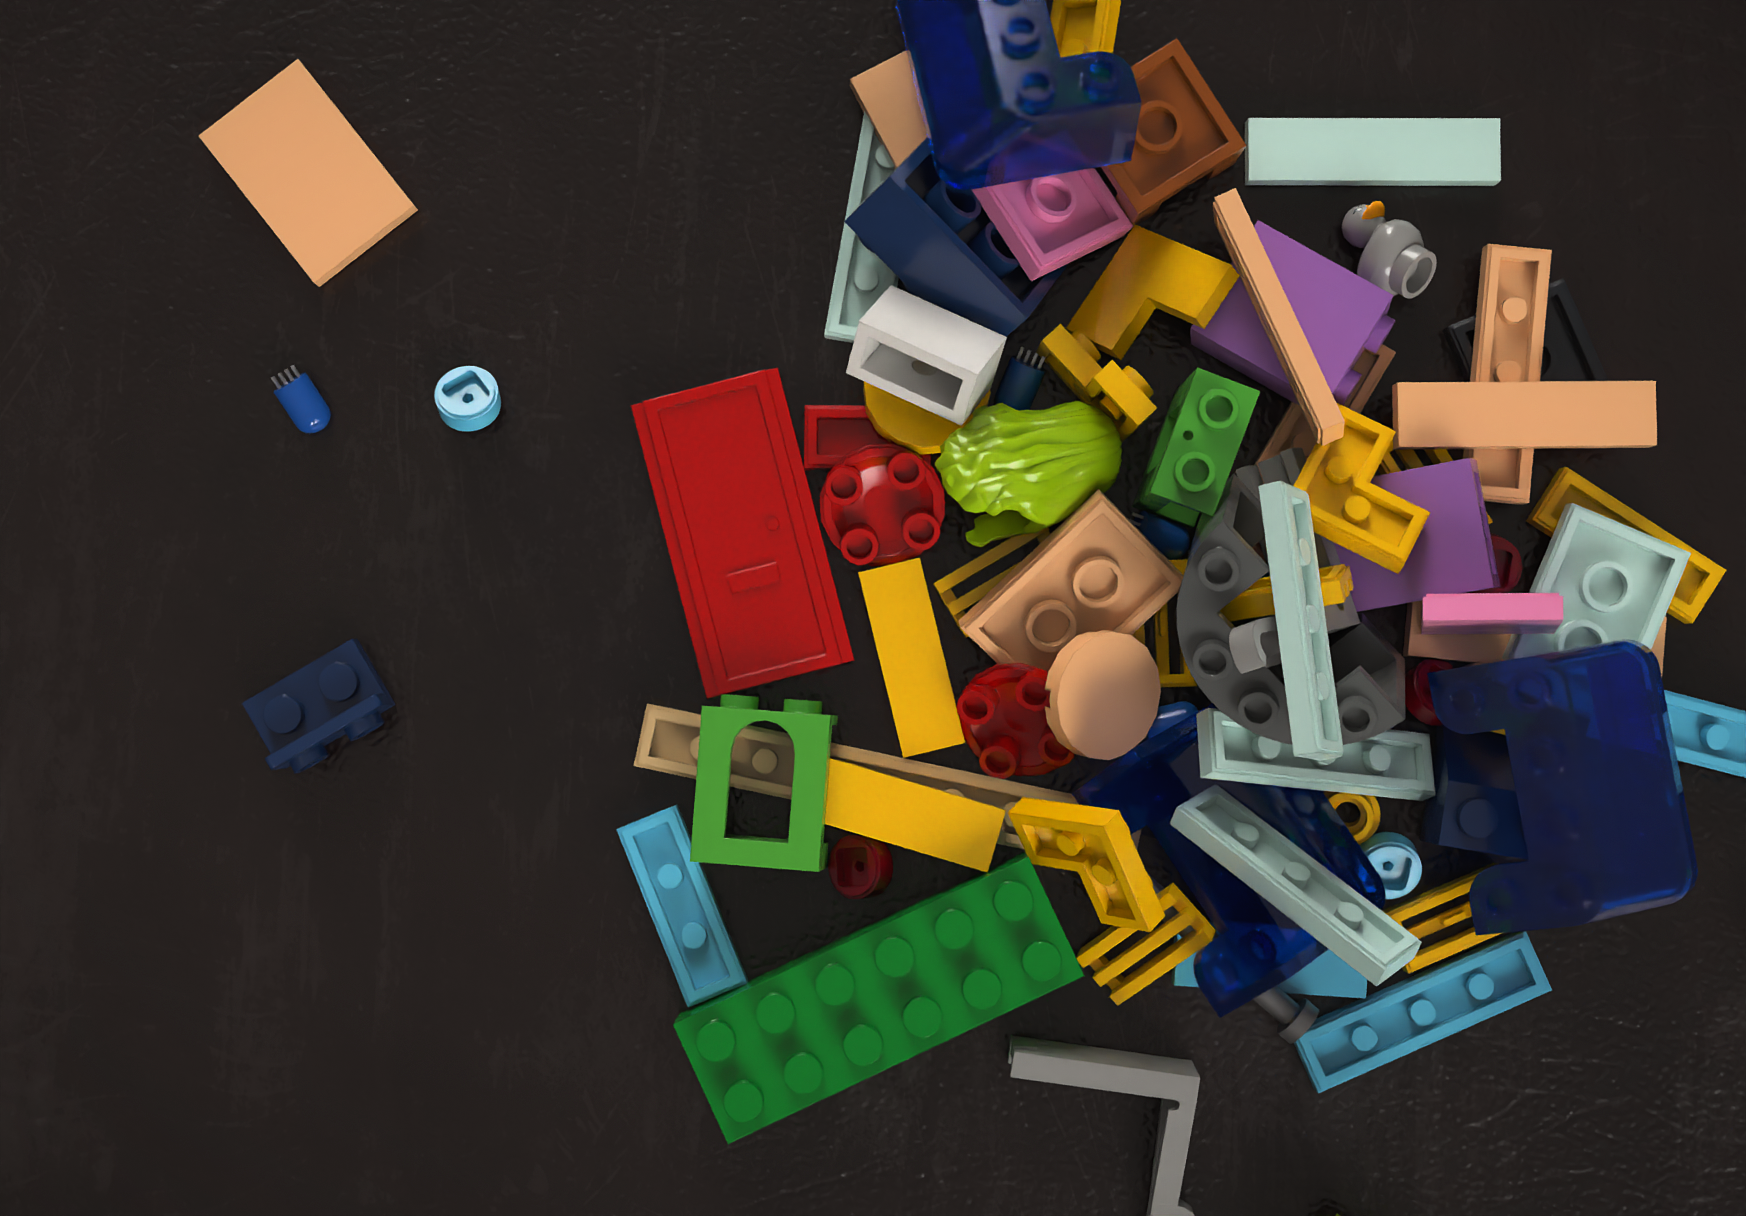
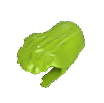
(1028, 466)

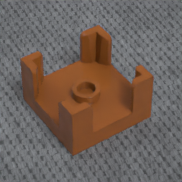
(1177, 135)

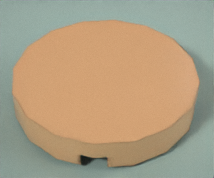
(1102, 694)

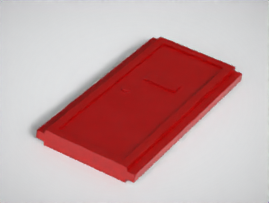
(742, 532)

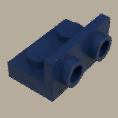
(318, 706)

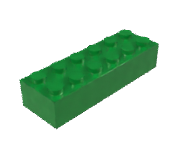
(877, 997)

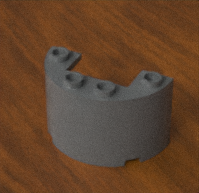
(1222, 566)

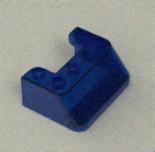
(1005, 100)
(1589, 780)
(1256, 940)

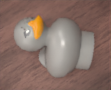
(1392, 251)

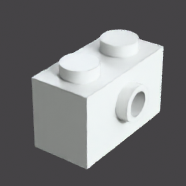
(925, 355)

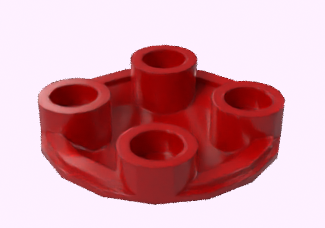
(882, 505)
(1008, 724)

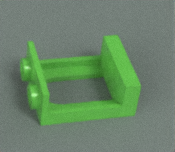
(1196, 448)
(812, 744)

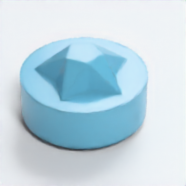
(468, 398)
(1395, 862)

